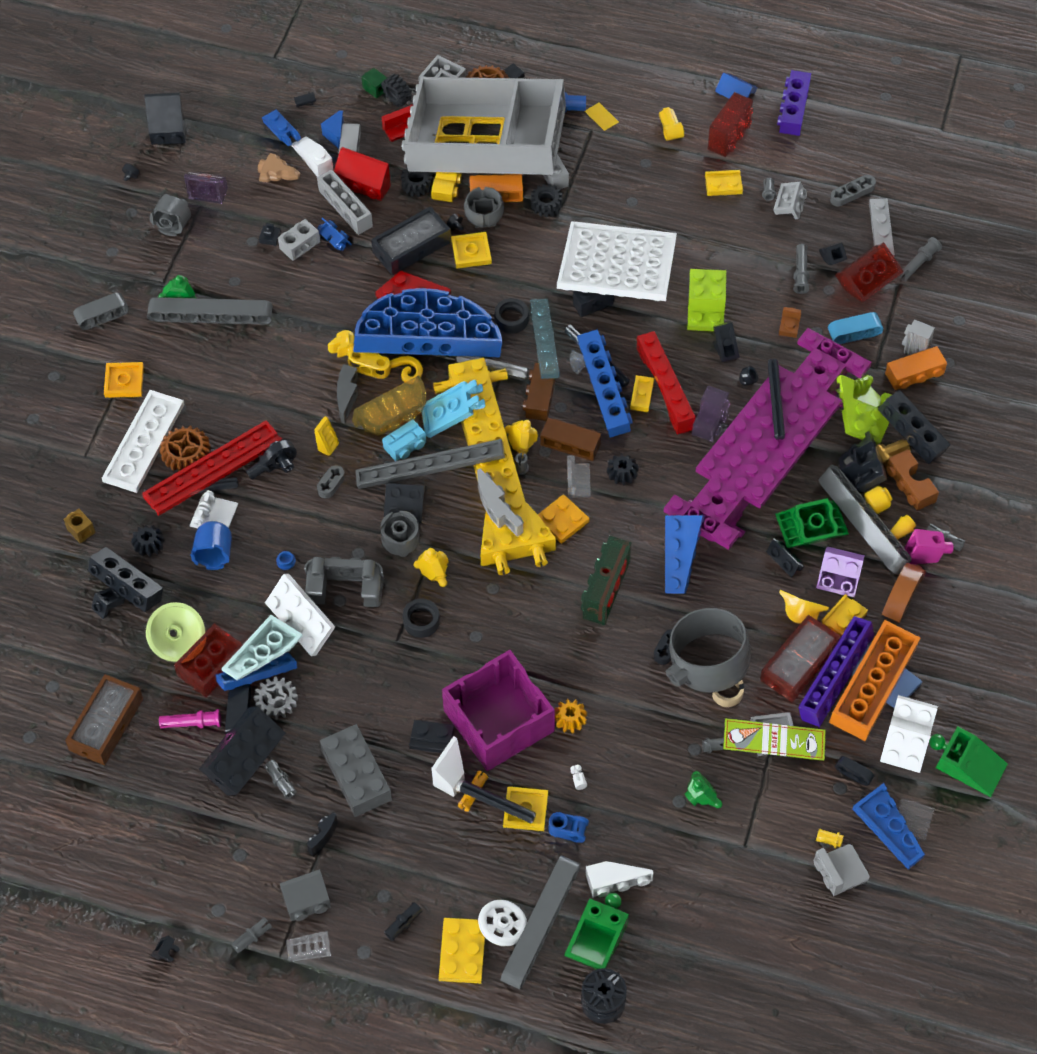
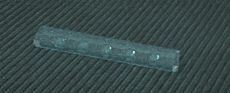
(544, 338)

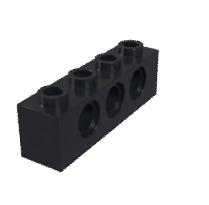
(914, 427)
(125, 579)

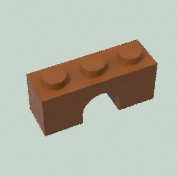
(918, 493)

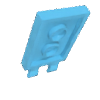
(451, 407)

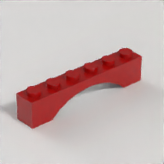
(655, 359)

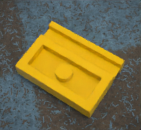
(723, 182)
(842, 614)

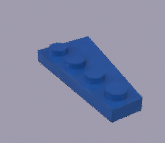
(680, 545)

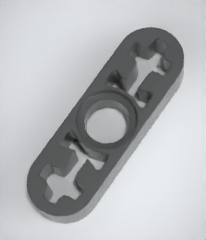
(856, 184)

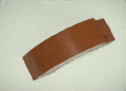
(903, 591)

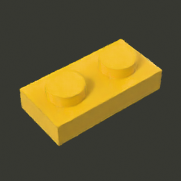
(642, 393)

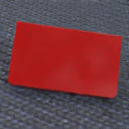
(396, 123)

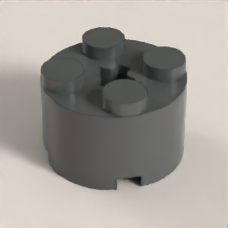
(170, 215)
(400, 533)

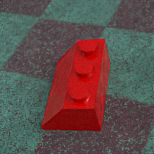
(363, 173)

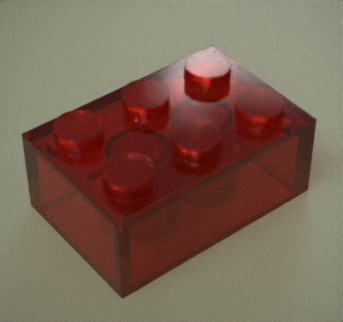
(730, 124)
(206, 659)

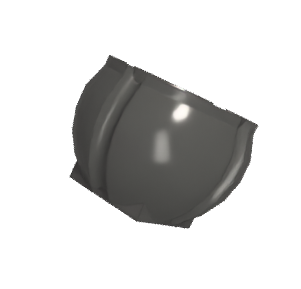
(484, 201)

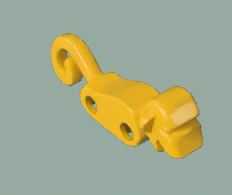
(370, 362)

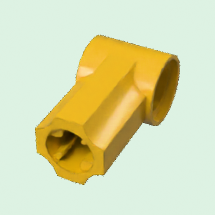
(671, 127)

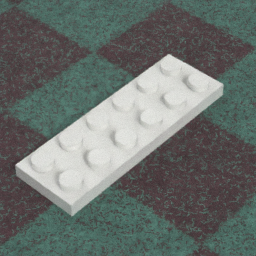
(143, 441)

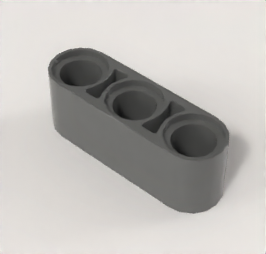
(101, 311)

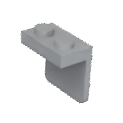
(840, 868)

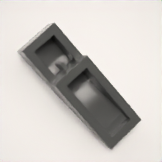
(346, 391)

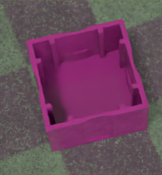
(498, 710)

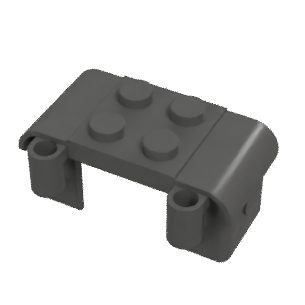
(366, 571)

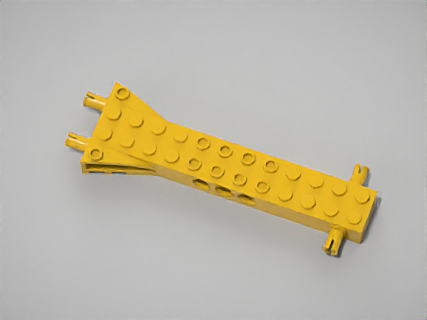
(484, 426)

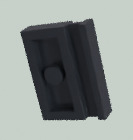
(430, 736)

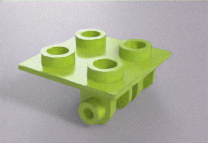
(864, 391)

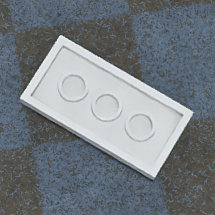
(298, 611)

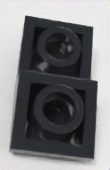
(326, 829)

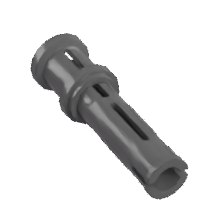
(924, 254)
(801, 274)

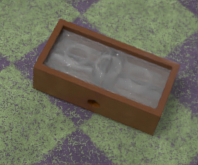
(104, 719)

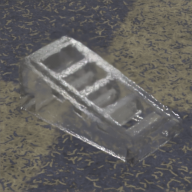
(309, 954)

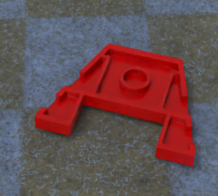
(404, 281)

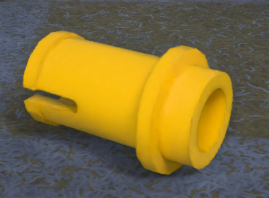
(830, 838)

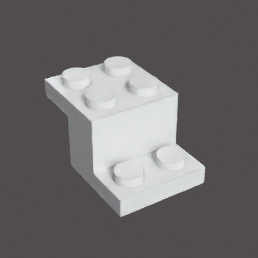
(909, 733)

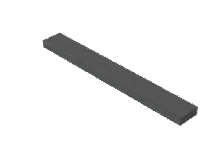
(430, 464)

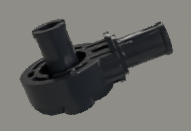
(275, 458)

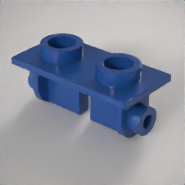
(328, 230)

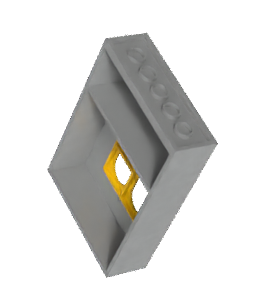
(526, 109)

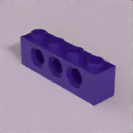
(795, 102)

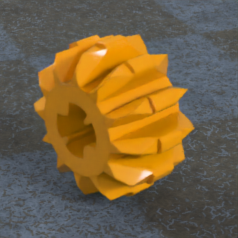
(577, 711)

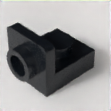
(106, 600)

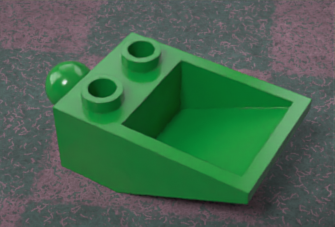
(973, 764)
(596, 934)

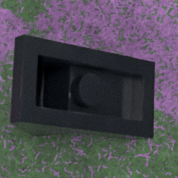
(726, 341)

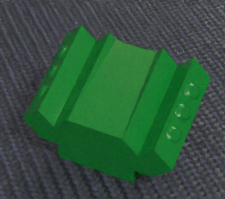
(811, 523)

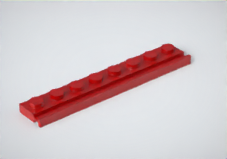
(211, 468)

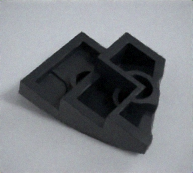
(863, 464)

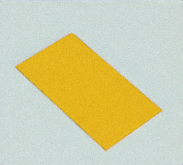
(601, 116)

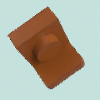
(790, 322)

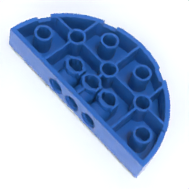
(427, 324)

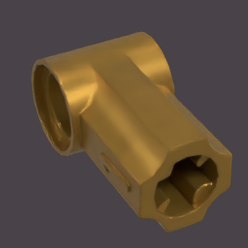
(892, 450)

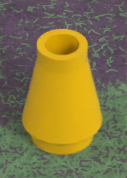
(903, 527)

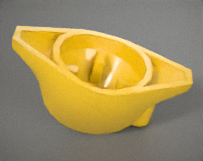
(798, 609)

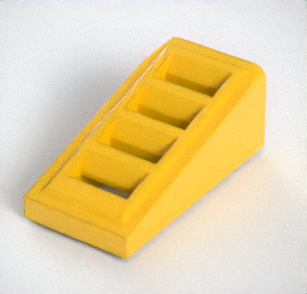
(326, 437)

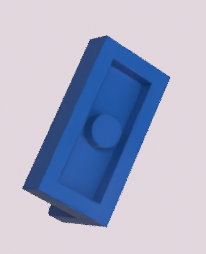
(729, 84)

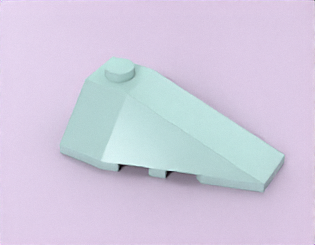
(265, 644)

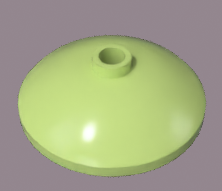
(176, 617)

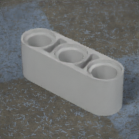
(350, 136)

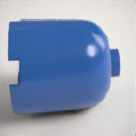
(212, 545)

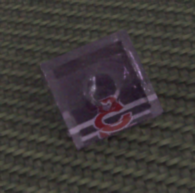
(206, 187)

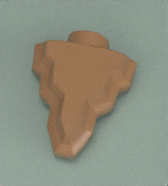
(276, 169)

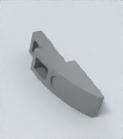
(494, 503)

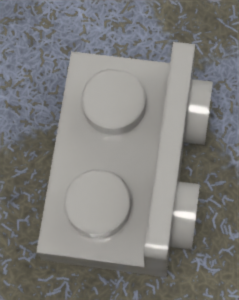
(790, 199)

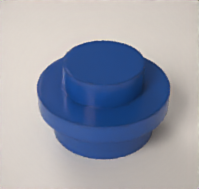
(285, 560)

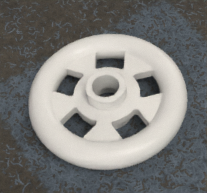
(488, 929)

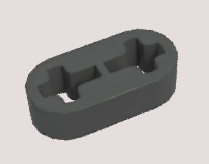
(334, 483)

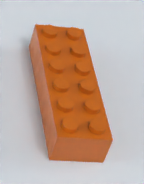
(874, 680)

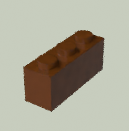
(539, 395)
(570, 439)

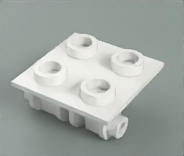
(213, 510)

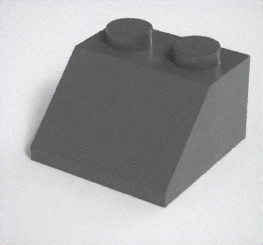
(305, 895)

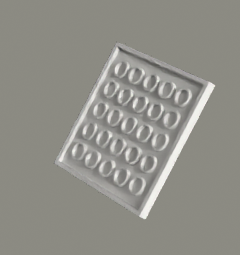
(617, 261)

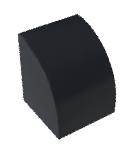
(833, 253)

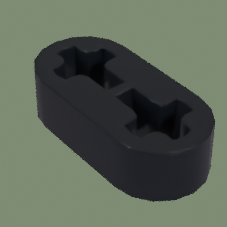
(661, 646)
(854, 770)

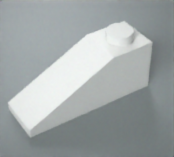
(313, 155)

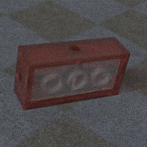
(799, 658)

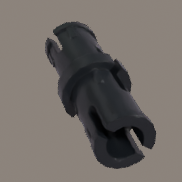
(403, 921)

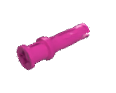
(197, 719)

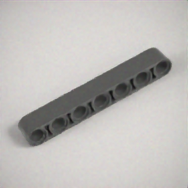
(209, 311)
(864, 519)
(540, 922)

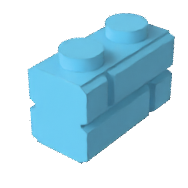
(404, 440)

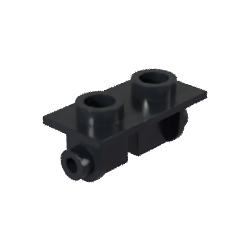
(782, 556)

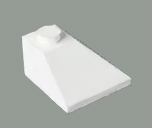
(448, 769)

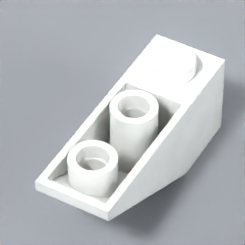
(611, 876)

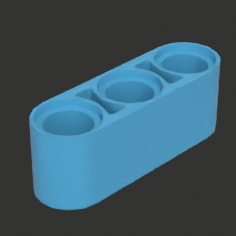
(855, 328)

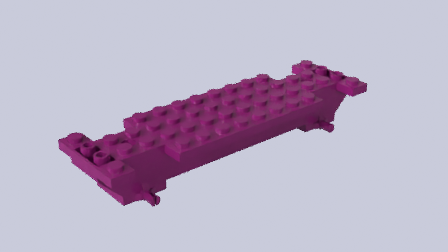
(748, 459)

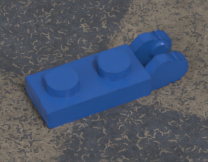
(281, 127)

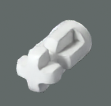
(578, 777)

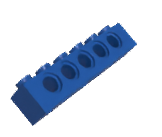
(615, 424)

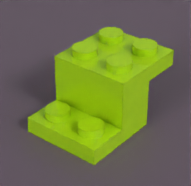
(706, 299)

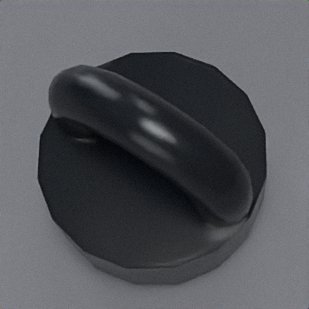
(130, 171)
(455, 222)
(748, 376)

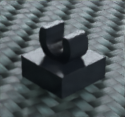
(269, 234)
(163, 947)

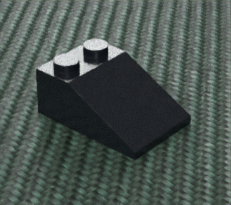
(165, 118)

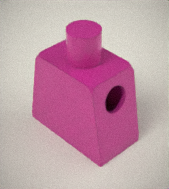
(927, 546)

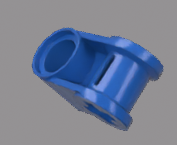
(569, 828)

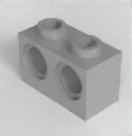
(299, 239)

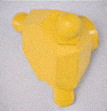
(521, 436)
(433, 565)

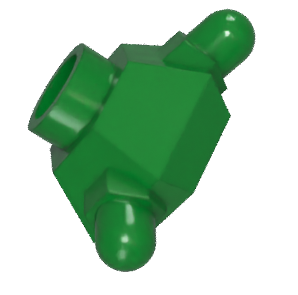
(178, 288)
(702, 791)

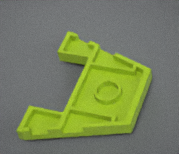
(860, 416)

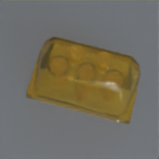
(392, 408)

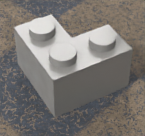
(443, 68)

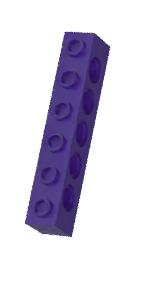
(836, 671)

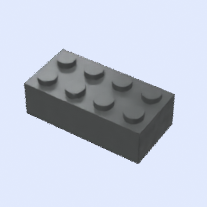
(355, 770)

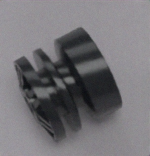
(600, 1007)

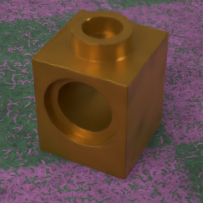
(81, 531)

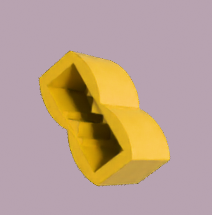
(445, 186)

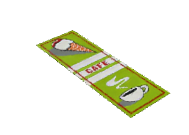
(774, 739)

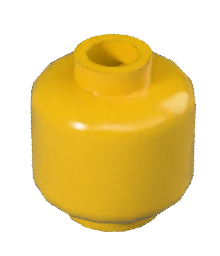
(878, 499)

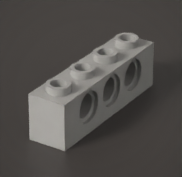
(345, 202)

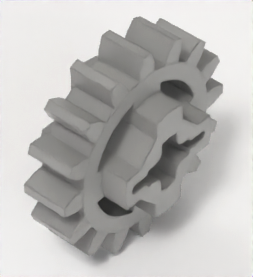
(277, 700)

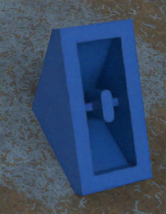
(333, 127)

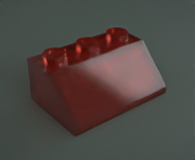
(869, 272)

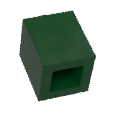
(372, 82)

